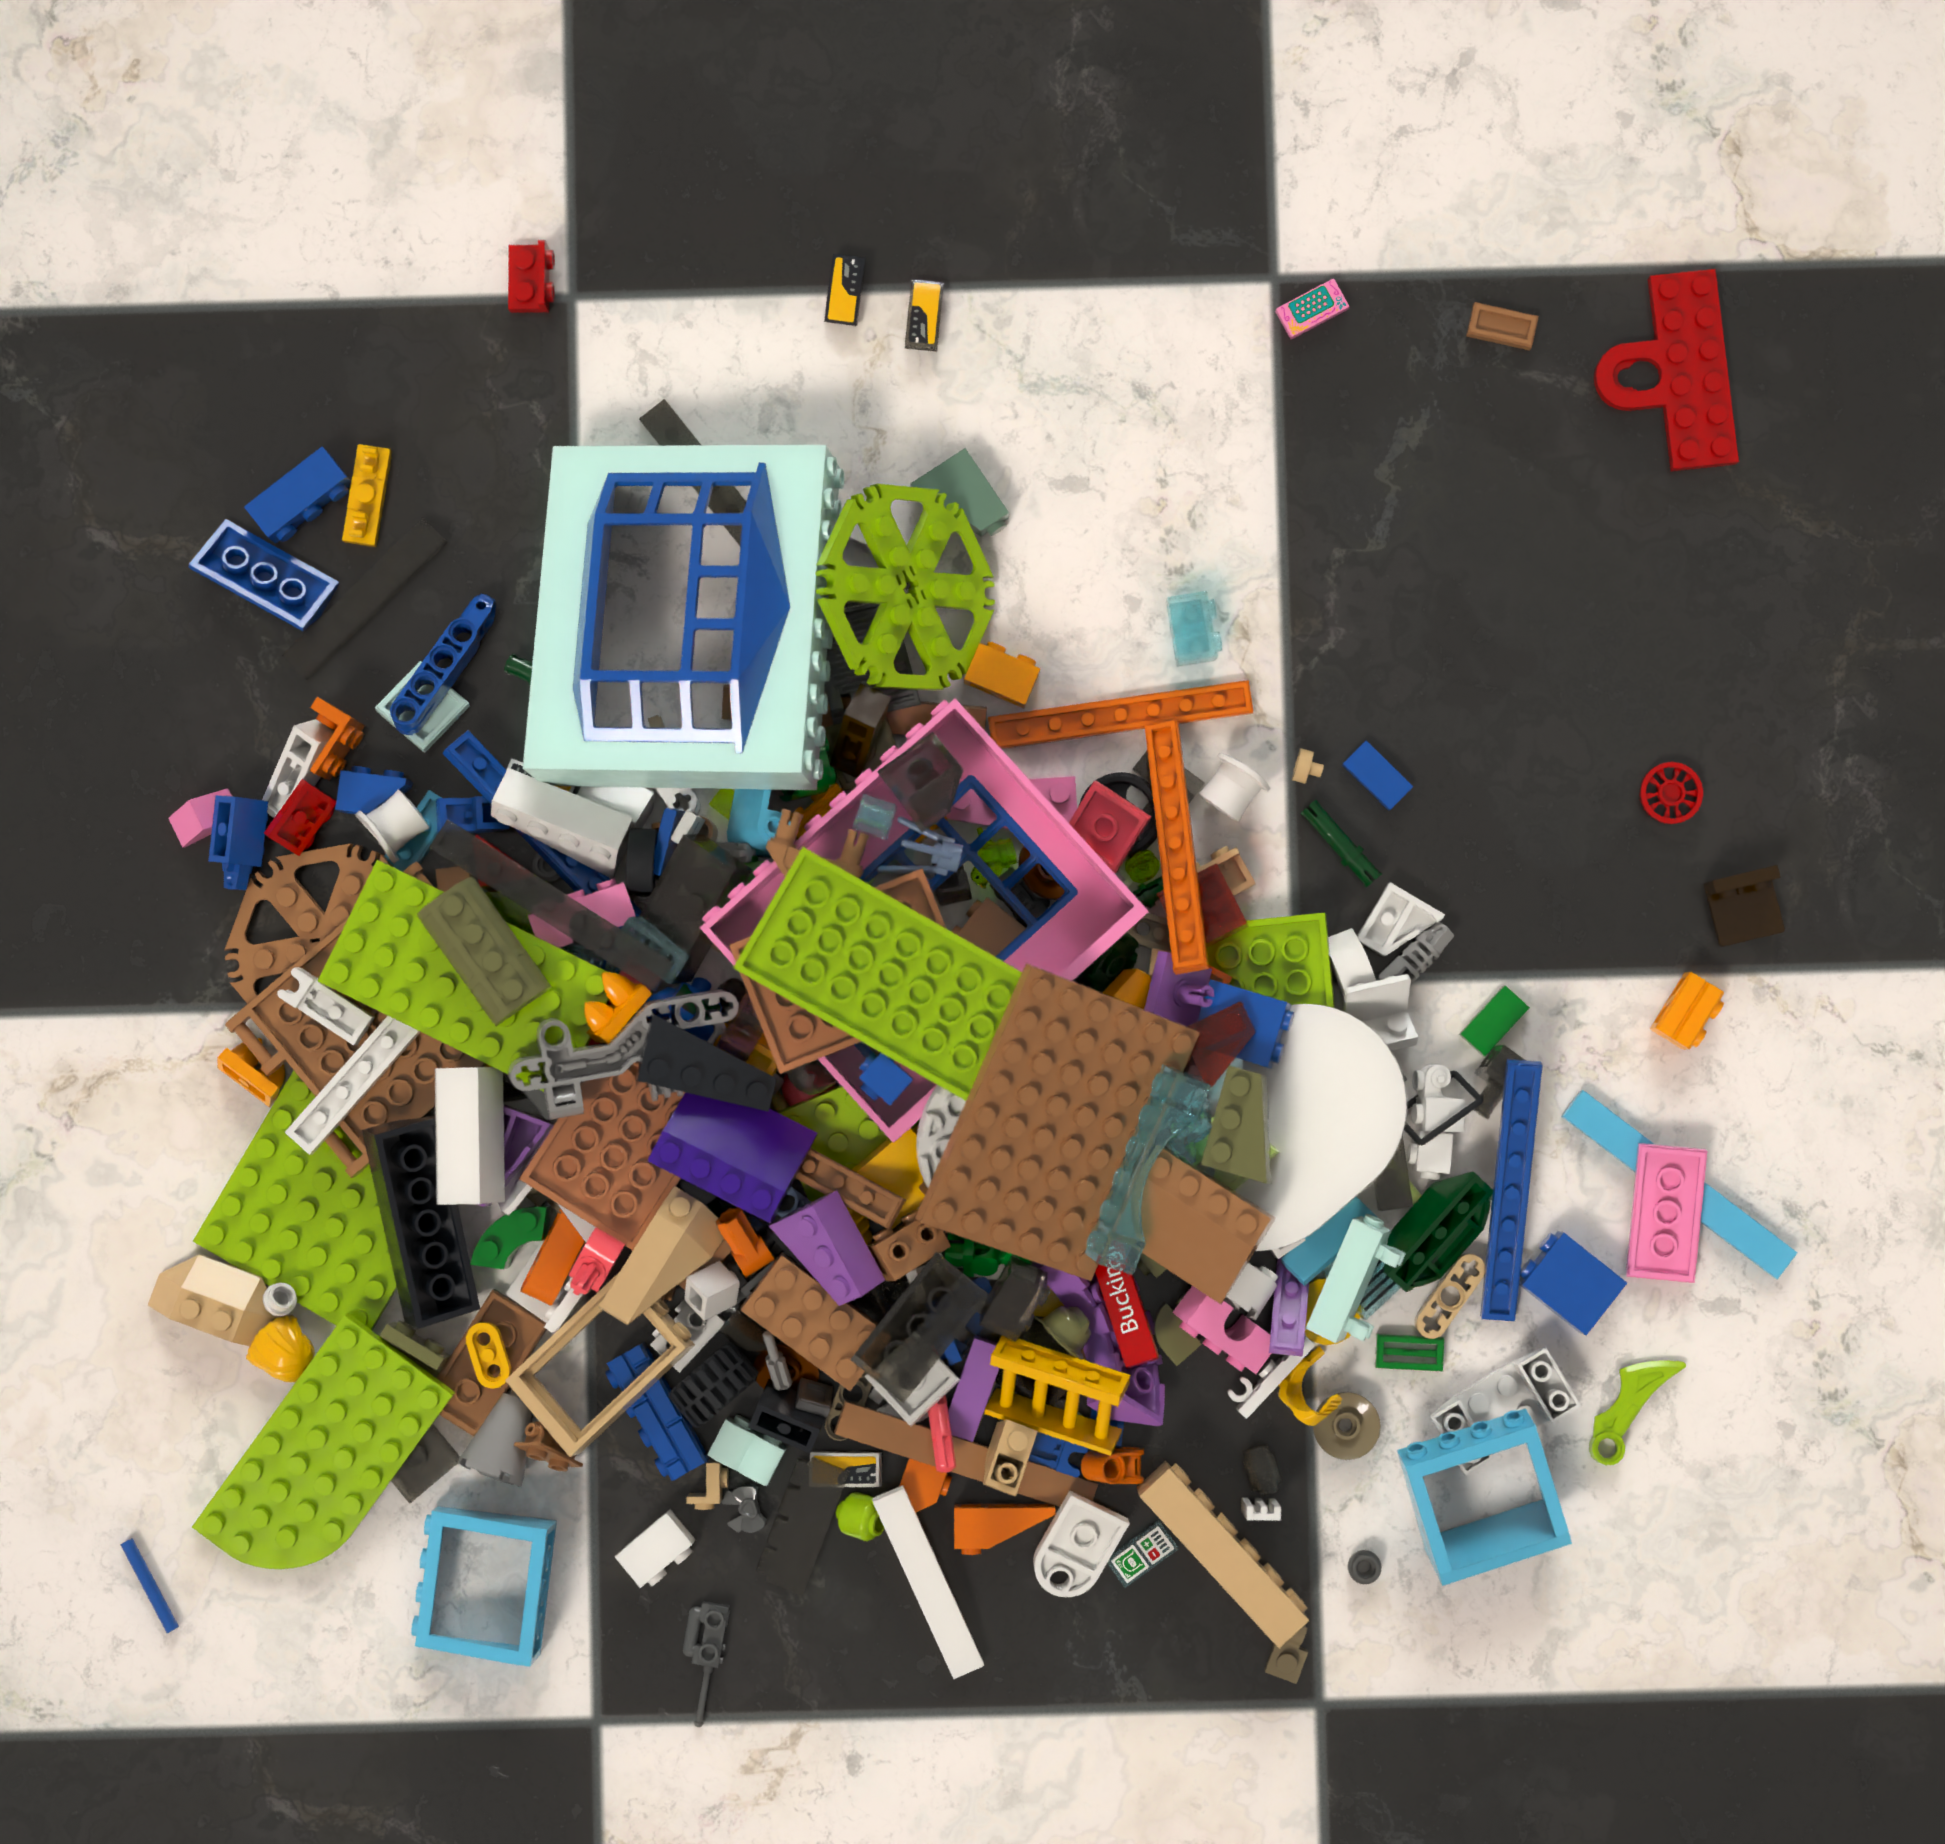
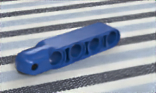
(475, 620)

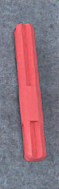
(942, 1436)

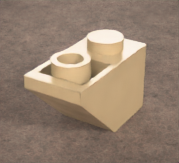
(1008, 1456)

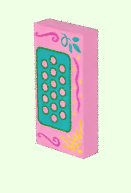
(1312, 308)

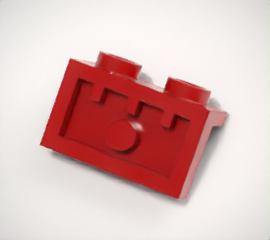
(529, 278)
(301, 817)

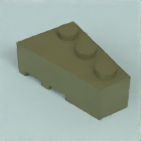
(1239, 1128)

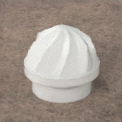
(279, 1299)

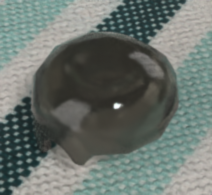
(811, 1078)

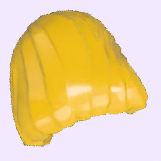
(281, 1349)

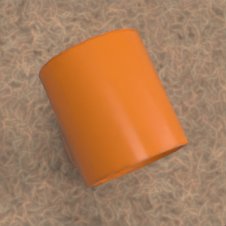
(747, 1247)

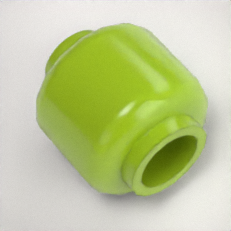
(859, 1517)

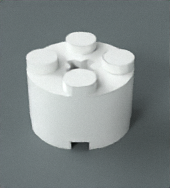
(1252, 1290)

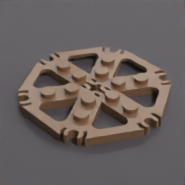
(297, 909)

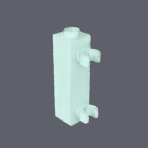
(1349, 1280)

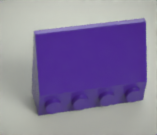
(734, 1152)

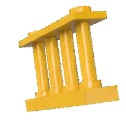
(1064, 1372)

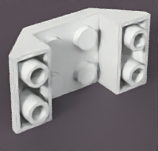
(1523, 1383)

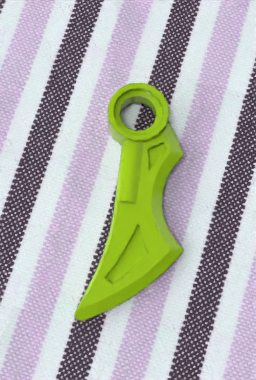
(1637, 1386)

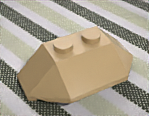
(213, 1299)

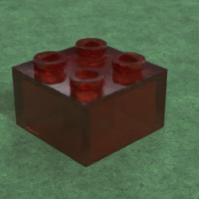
(1219, 908)

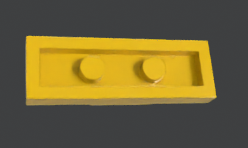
(367, 495)

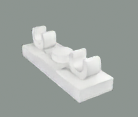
(1271, 1376)

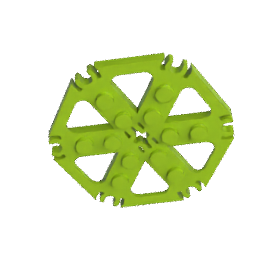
(885, 585)

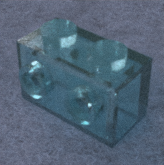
(1192, 628)

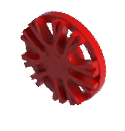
(1671, 792)

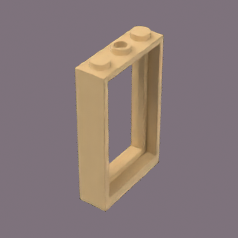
(548, 1410)

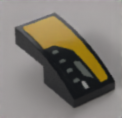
(845, 289)

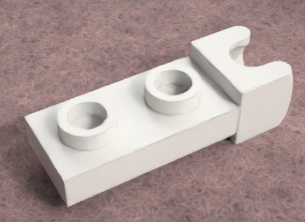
(327, 1007)

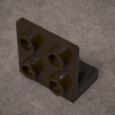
(1745, 906)

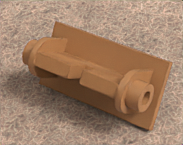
(543, 1447)

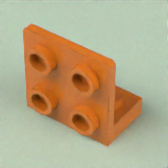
(346, 736)

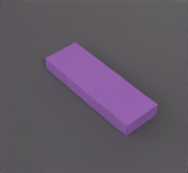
(1288, 1313)
(973, 1389)

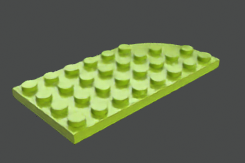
(324, 1452)

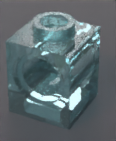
(875, 817)

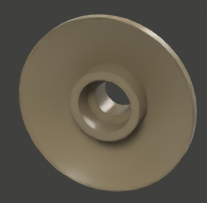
(1361, 1435)

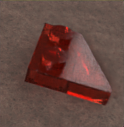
(1221, 1040)

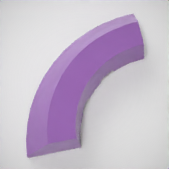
(1145, 1395)

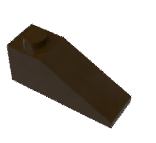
(859, 730)

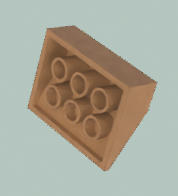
(1199, 1225)

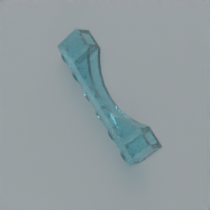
(1171, 1105)

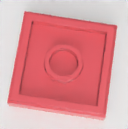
(1109, 824)

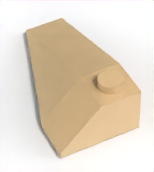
(670, 1249)

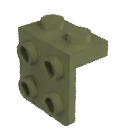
(425, 1353)

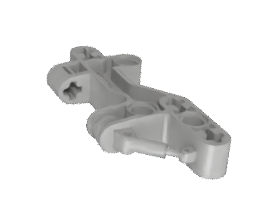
(569, 1066)

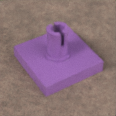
(1178, 995)

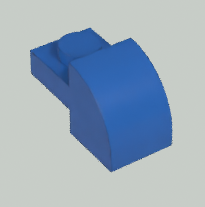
(468, 813)

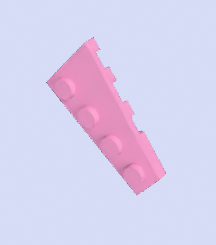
(1057, 790)

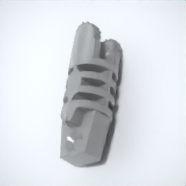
(1419, 954)

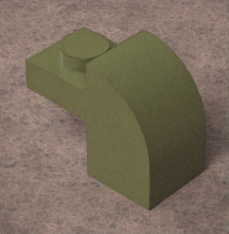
(1172, 1338)

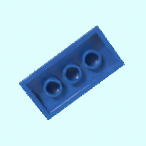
(264, 575)

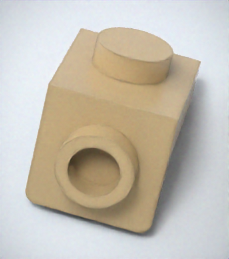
(716, 1480)

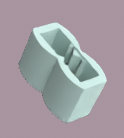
(747, 1450)

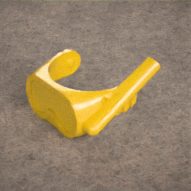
(1291, 1392)

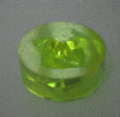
(1142, 866)

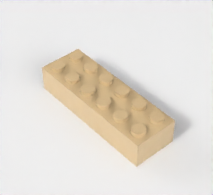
(1222, 1554)

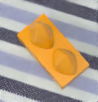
(625, 1000)
(240, 1066)

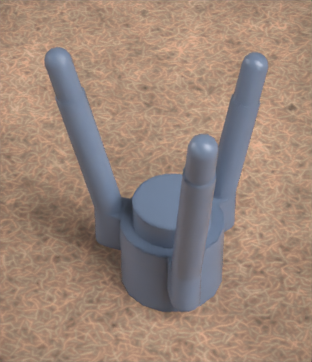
(945, 855)

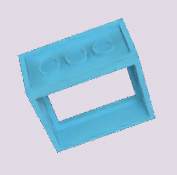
(539, 1532)
(1498, 1538)

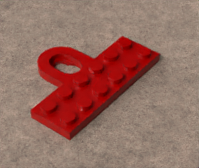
(1690, 370)

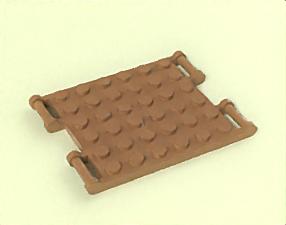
(319, 1053)

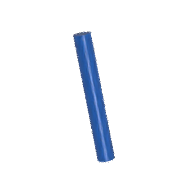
(149, 1585)

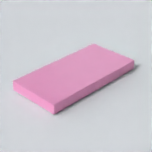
(1666, 1212)

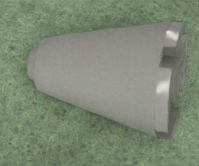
(493, 1446)

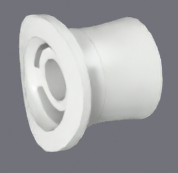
(1233, 787)
(394, 823)

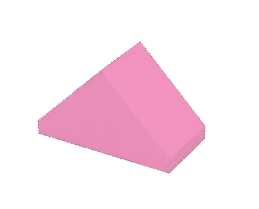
(195, 818)

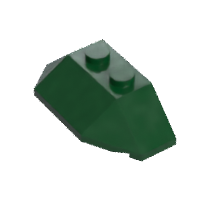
(1439, 1229)

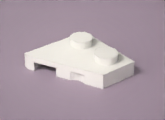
(1396, 920)

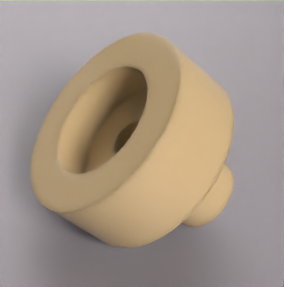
(1305, 766)

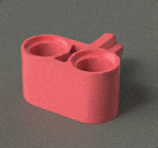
(595, 1262)

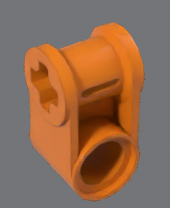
(1119, 1468)

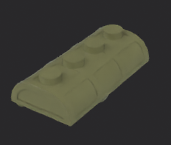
(483, 950)

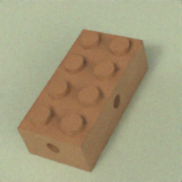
(809, 1320)

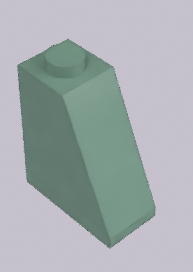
(968, 487)

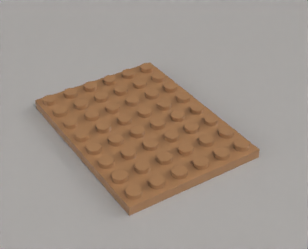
(1050, 1120)

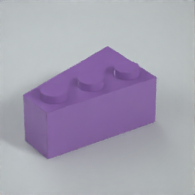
(521, 1138)
(830, 1247)

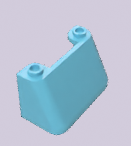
(752, 820)

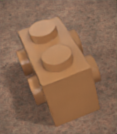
(906, 1246)

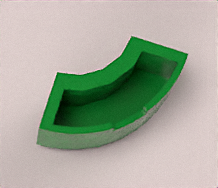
(509, 1234)

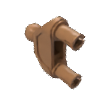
(785, 852)

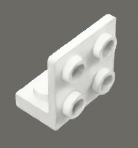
(1384, 1009)
(554, 1315)

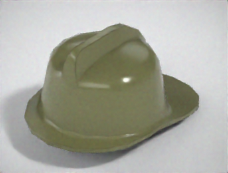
(1069, 1328)

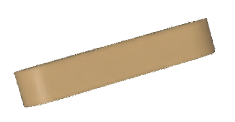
(1441, 1320)

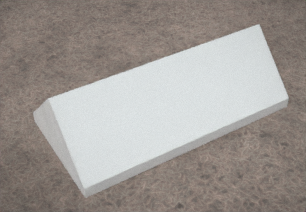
(469, 1135)

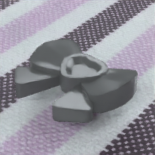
(751, 1517)

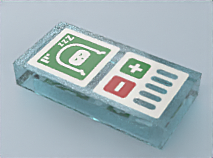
(1142, 1554)

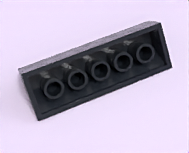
(421, 1237)

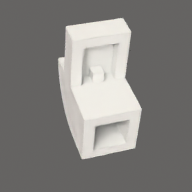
(1349, 960)

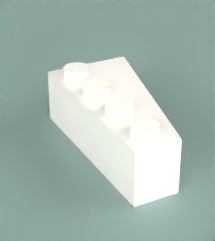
(563, 821)

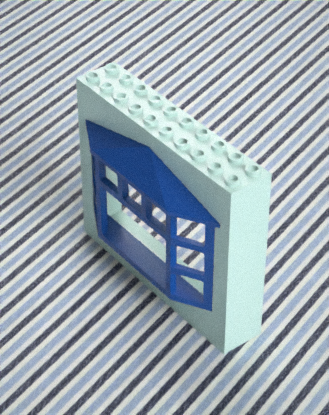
(776, 624)

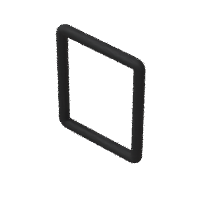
(1478, 1101)

